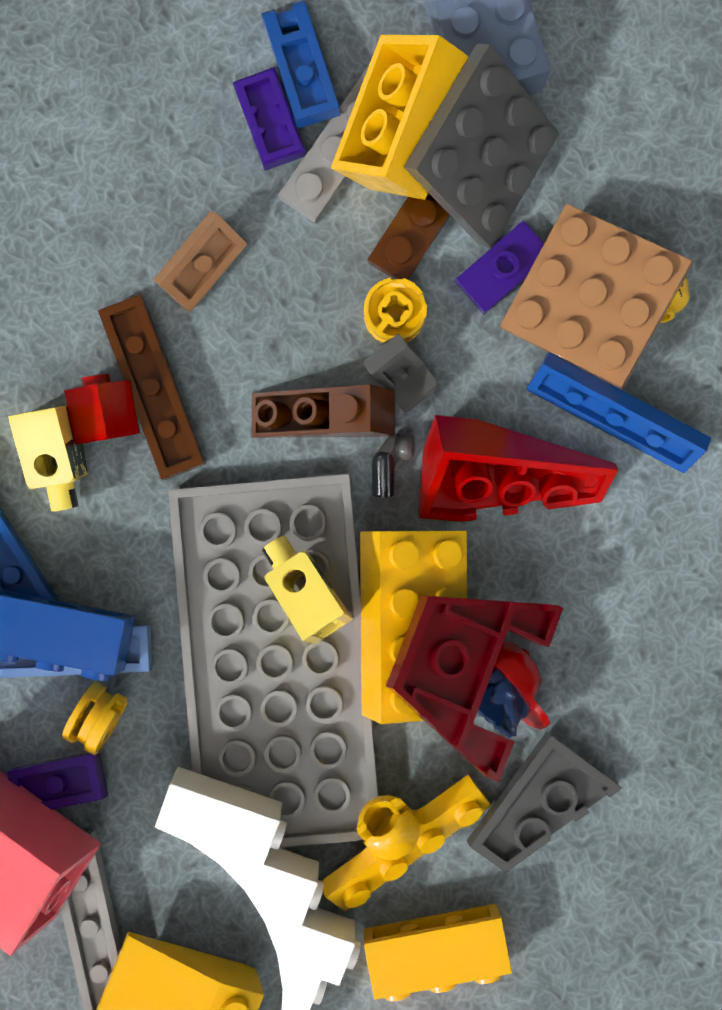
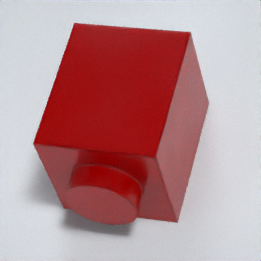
(101, 409)

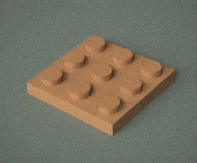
(596, 295)

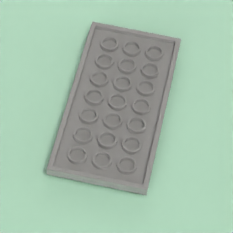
(257, 696)

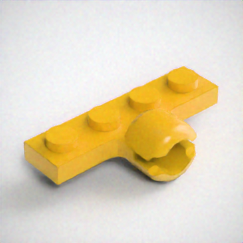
(399, 837)

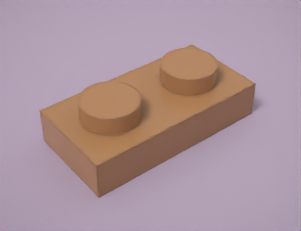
(200, 261)

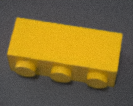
(436, 952)

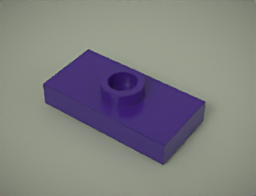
(269, 119)
(501, 268)

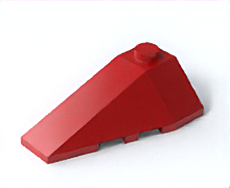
(487, 466)

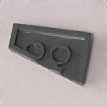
(538, 801)

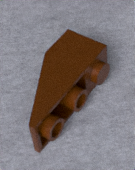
(324, 412)

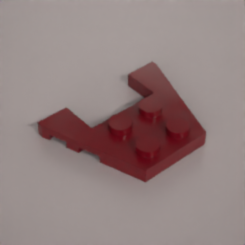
(451, 660)

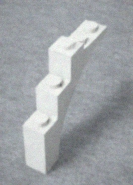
(244, 837)

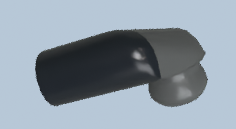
(386, 459)

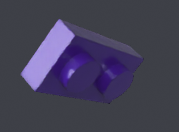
(63, 780)

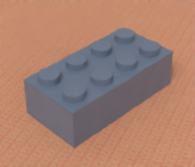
(501, 23)

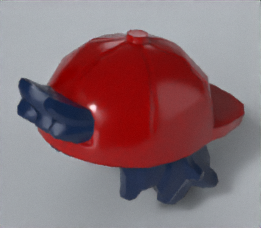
(513, 692)

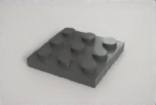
(482, 146)

